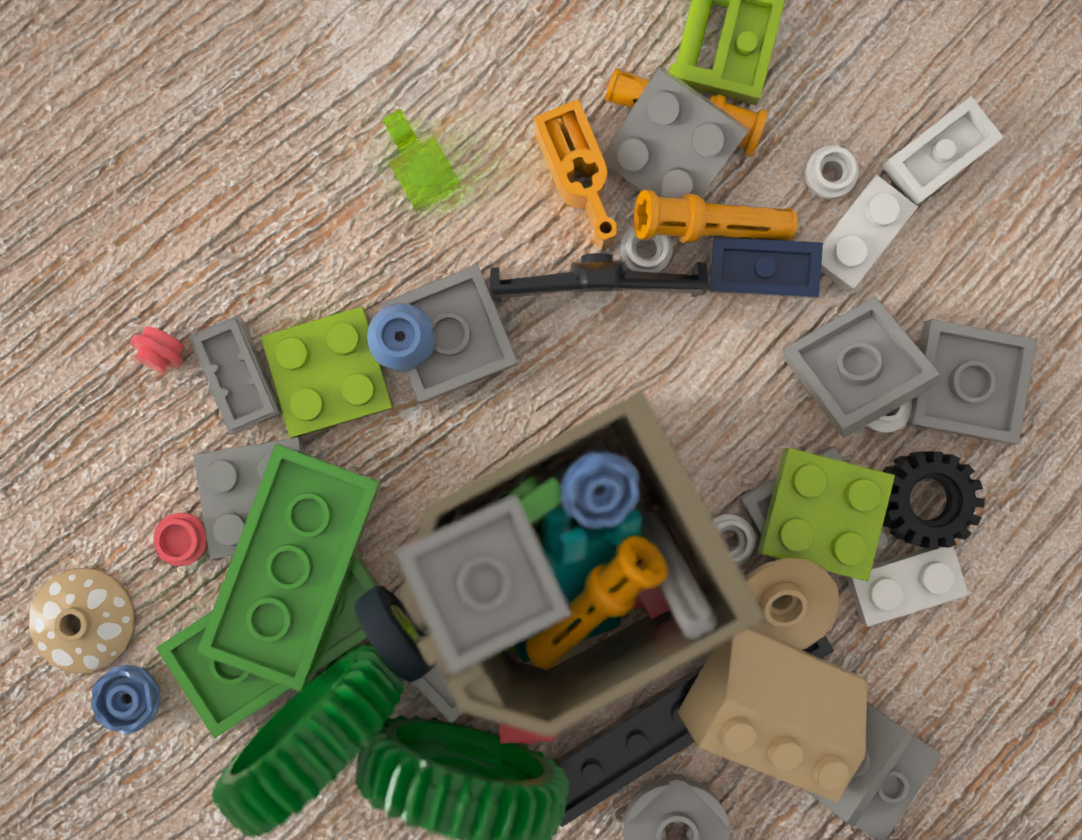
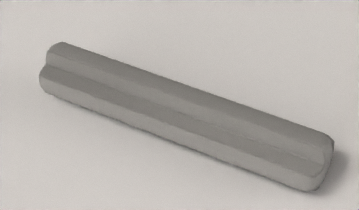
(679, 587)

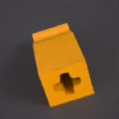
(570, 148)

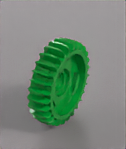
(308, 742)
(461, 781)

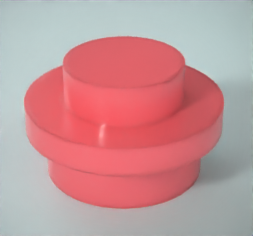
(157, 349)
(180, 539)

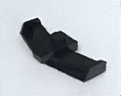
(599, 274)

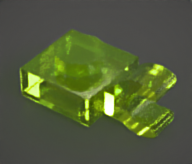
(420, 167)

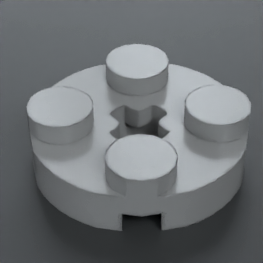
(675, 801)

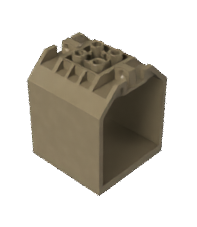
(633, 657)

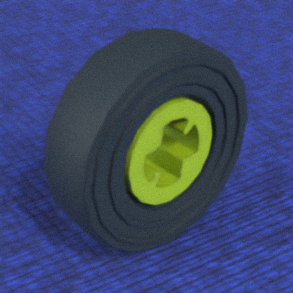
(392, 632)

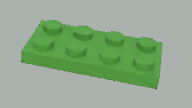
(289, 567)
(230, 695)

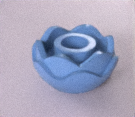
(418, 340)
(605, 506)
(109, 701)

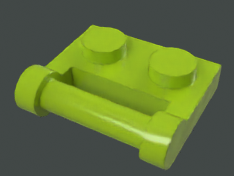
(741, 51)

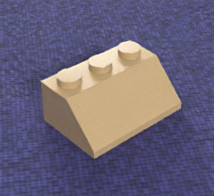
(780, 713)

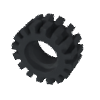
(959, 499)

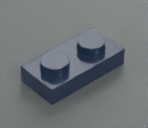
(766, 267)

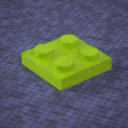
(326, 373)
(826, 513)

